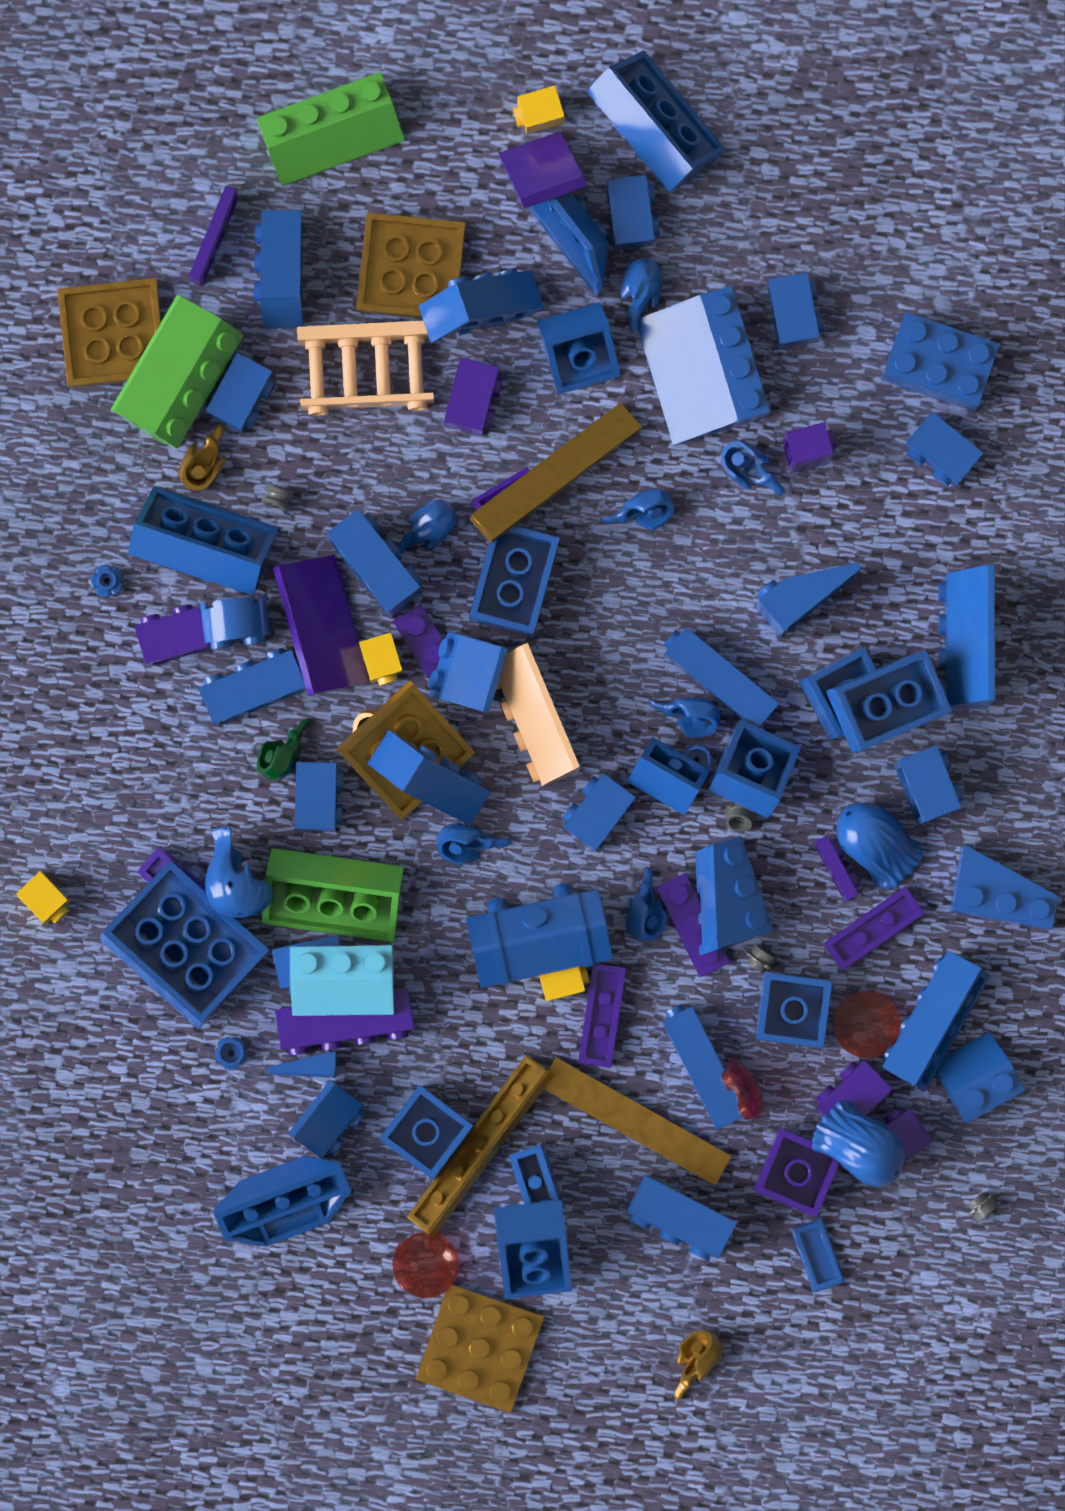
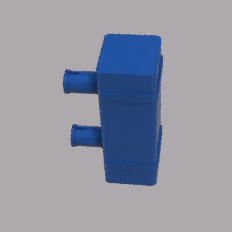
(539, 936)

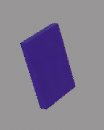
(542, 169)

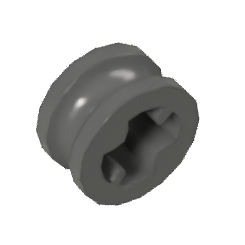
(277, 498)

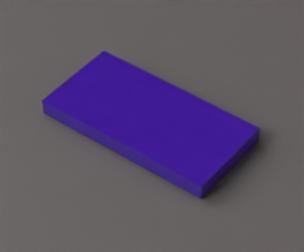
(321, 625)

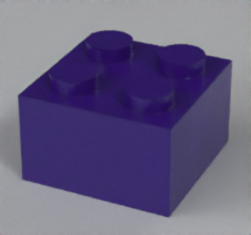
(796, 1173)

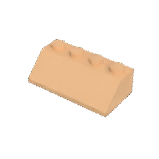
(536, 718)

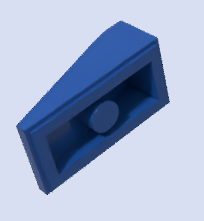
(315, 1066)

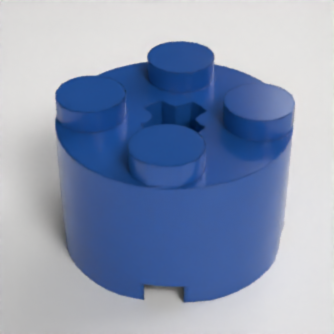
(235, 620)

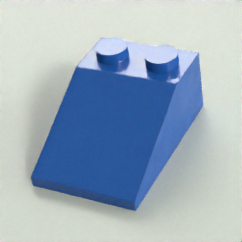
(797, 596)

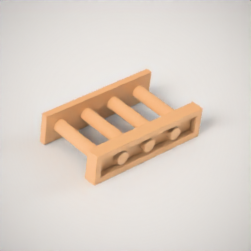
(347, 338)

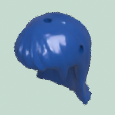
(877, 843)
(227, 888)
(860, 1144)

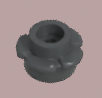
(739, 818)
(761, 958)
(982, 1206)

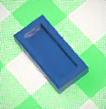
(817, 1255)

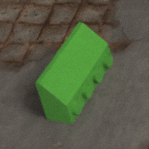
(330, 129)
(177, 372)
(333, 895)

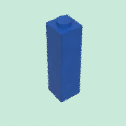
(719, 677)
(701, 1065)

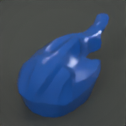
(642, 283)
(744, 463)
(650, 507)
(430, 523)
(697, 716)
(458, 842)
(643, 919)

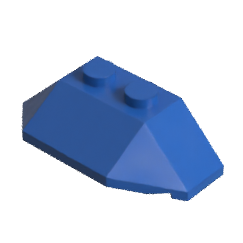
(576, 236)
(282, 1201)

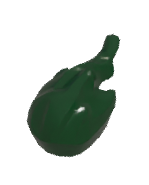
(276, 758)

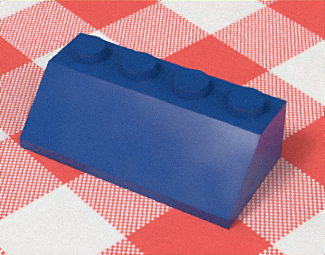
(655, 120)
(202, 540)

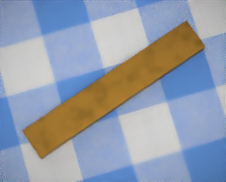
(555, 473)
(637, 1122)
(479, 1146)

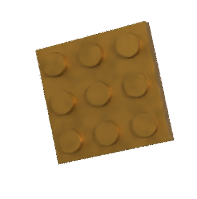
(407, 262)
(107, 329)
(414, 719)
(479, 1348)

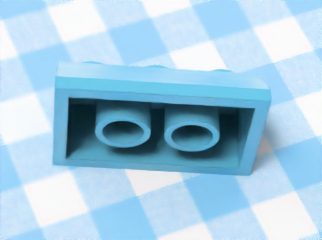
(342, 980)

